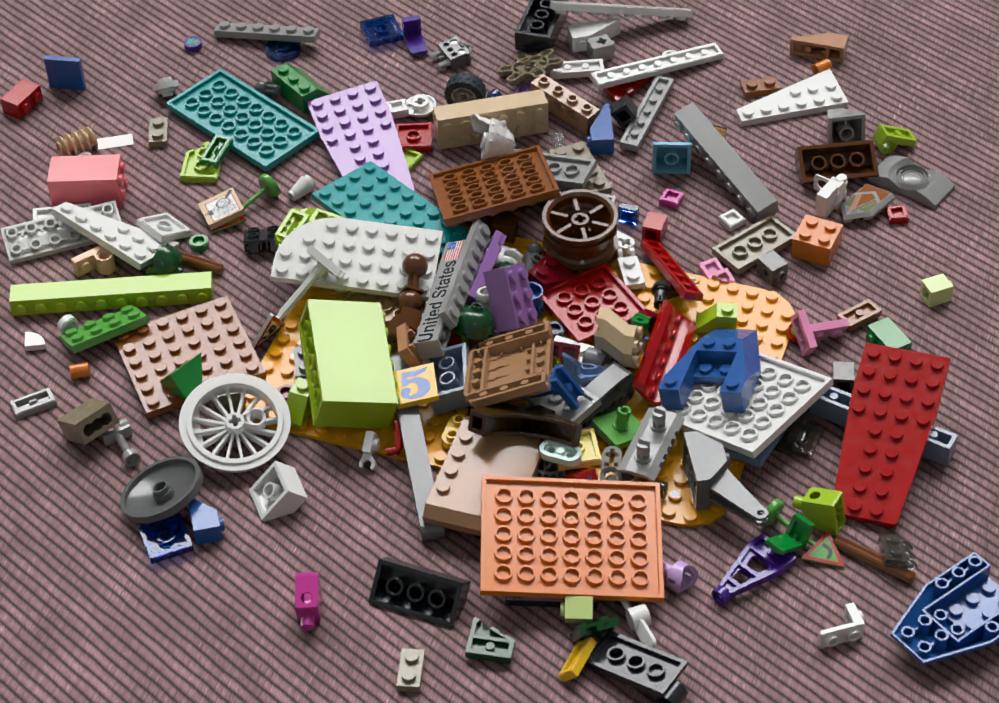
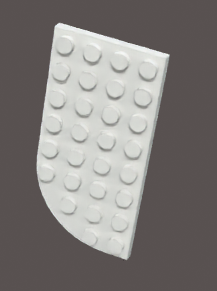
(363, 250)

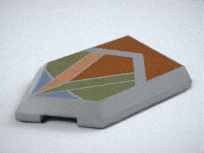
(866, 203)

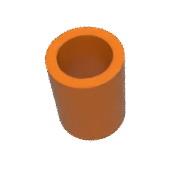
(821, 66)
(79, 370)

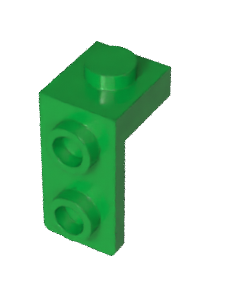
(794, 538)

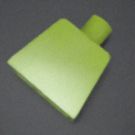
(823, 508)

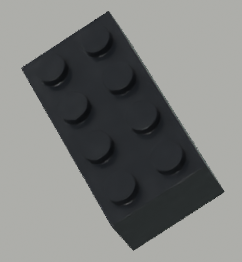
(539, 27)

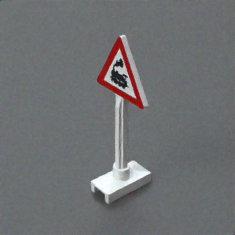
(274, 323)

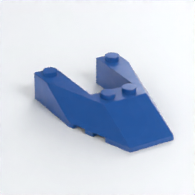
(717, 358)

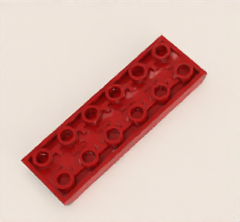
(665, 347)

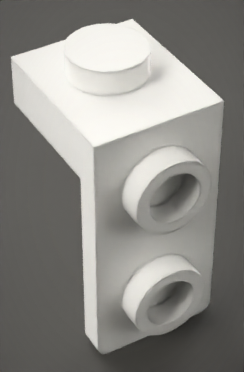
(849, 632)

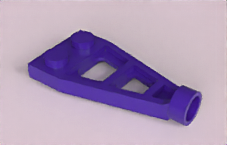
(757, 548)

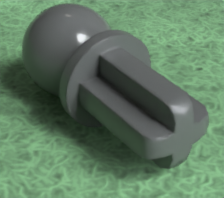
(267, 88)

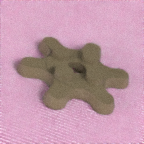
(530, 67)

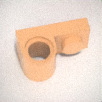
(96, 258)

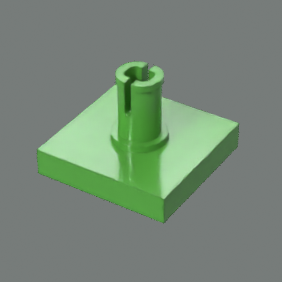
(616, 427)

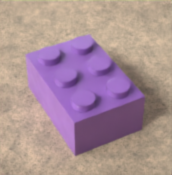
(510, 297)

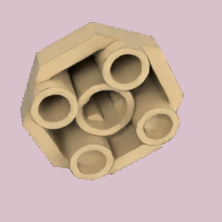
(618, 338)

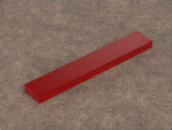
(671, 270)

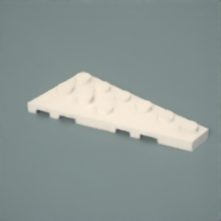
(804, 98)
(119, 238)

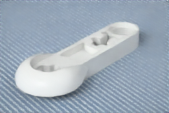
(416, 106)

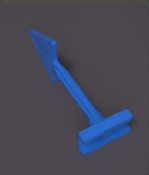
(564, 385)

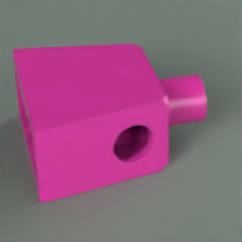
(308, 599)

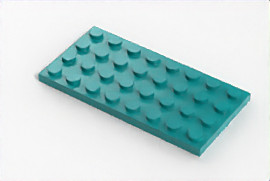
(259, 126)
(379, 197)

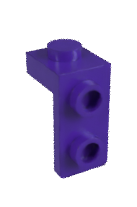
(412, 35)

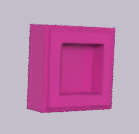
(671, 198)

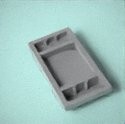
(913, 181)

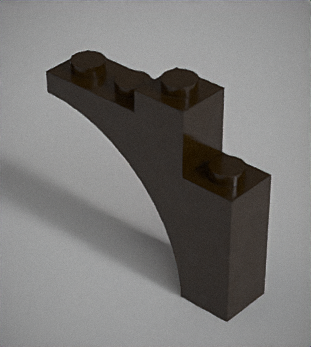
(529, 421)

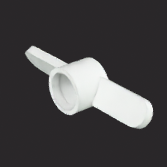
(638, 621)

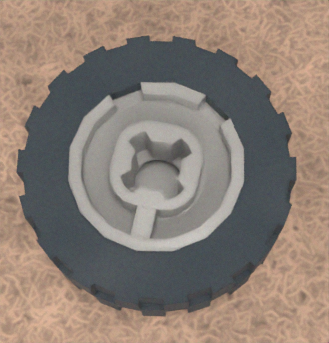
(464, 88)

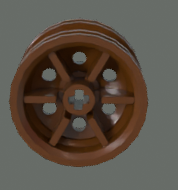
(580, 230)

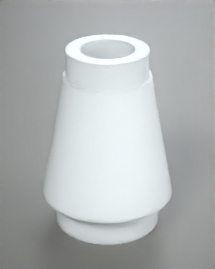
(301, 188)

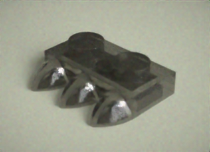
(896, 552)

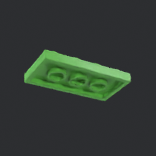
(104, 329)

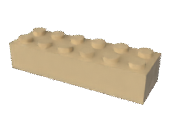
(524, 115)

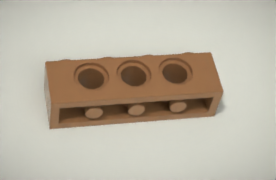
(566, 104)

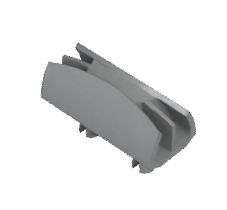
(650, 445)

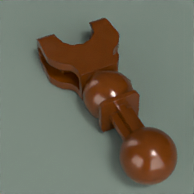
(410, 296)

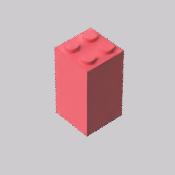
(87, 179)

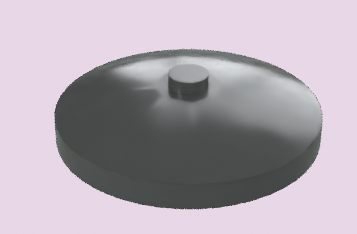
(161, 489)

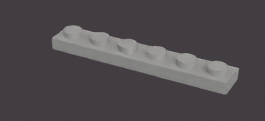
(267, 32)
(646, 113)

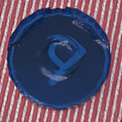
(282, 50)

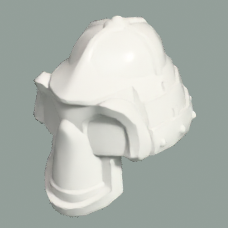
(495, 138)

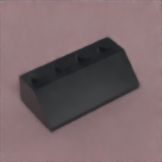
(419, 591)

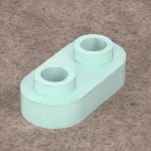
(560, 453)

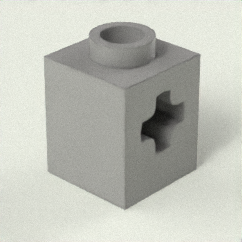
(601, 47)

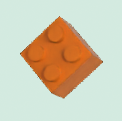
(816, 240)

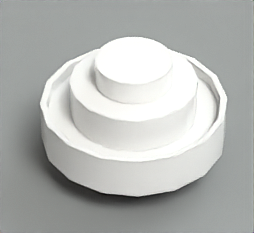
(165, 86)

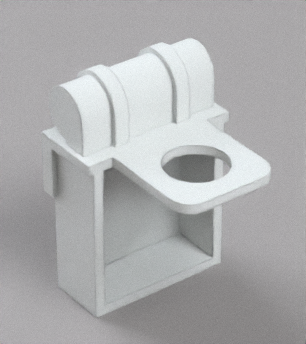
(831, 195)

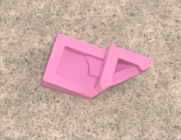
(713, 269)

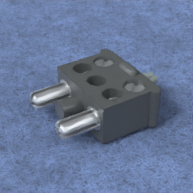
(452, 53)

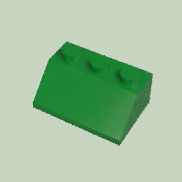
(297, 86)

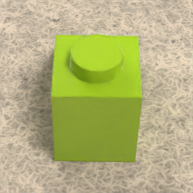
(717, 316)
(299, 403)

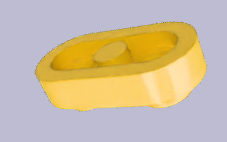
(451, 430)

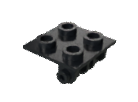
(255, 235)

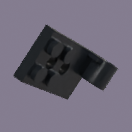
(654, 676)

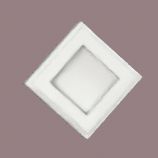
(731, 220)

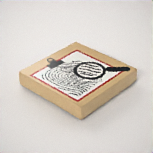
(221, 208)

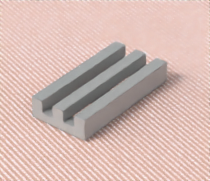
(33, 403)

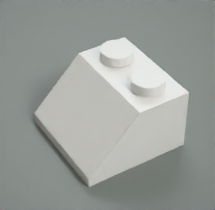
(278, 492)

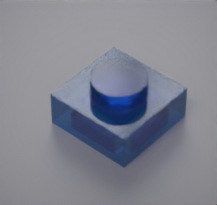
(628, 214)

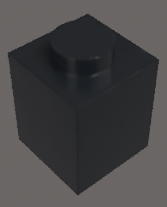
(624, 111)

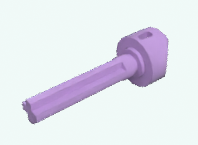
(676, 576)

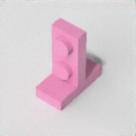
(808, 333)

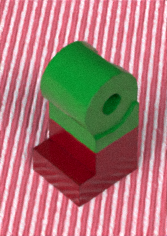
(646, 319)

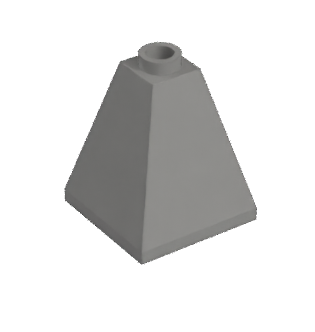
(845, 125)

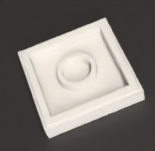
(164, 227)

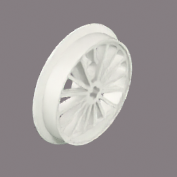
(225, 384)

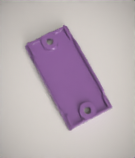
(487, 263)

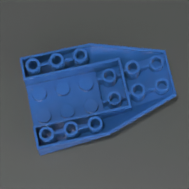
(952, 613)

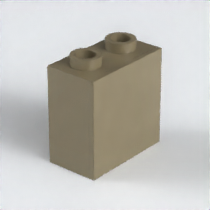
(88, 421)

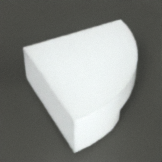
(34, 342)

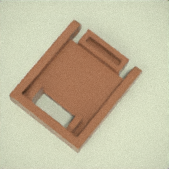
(406, 347)

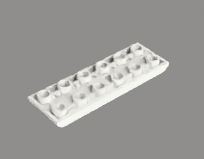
(49, 235)

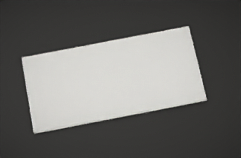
(115, 141)

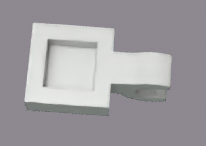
(370, 445)

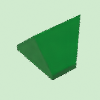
(185, 377)

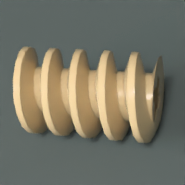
(76, 141)

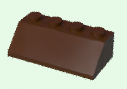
(853, 159)

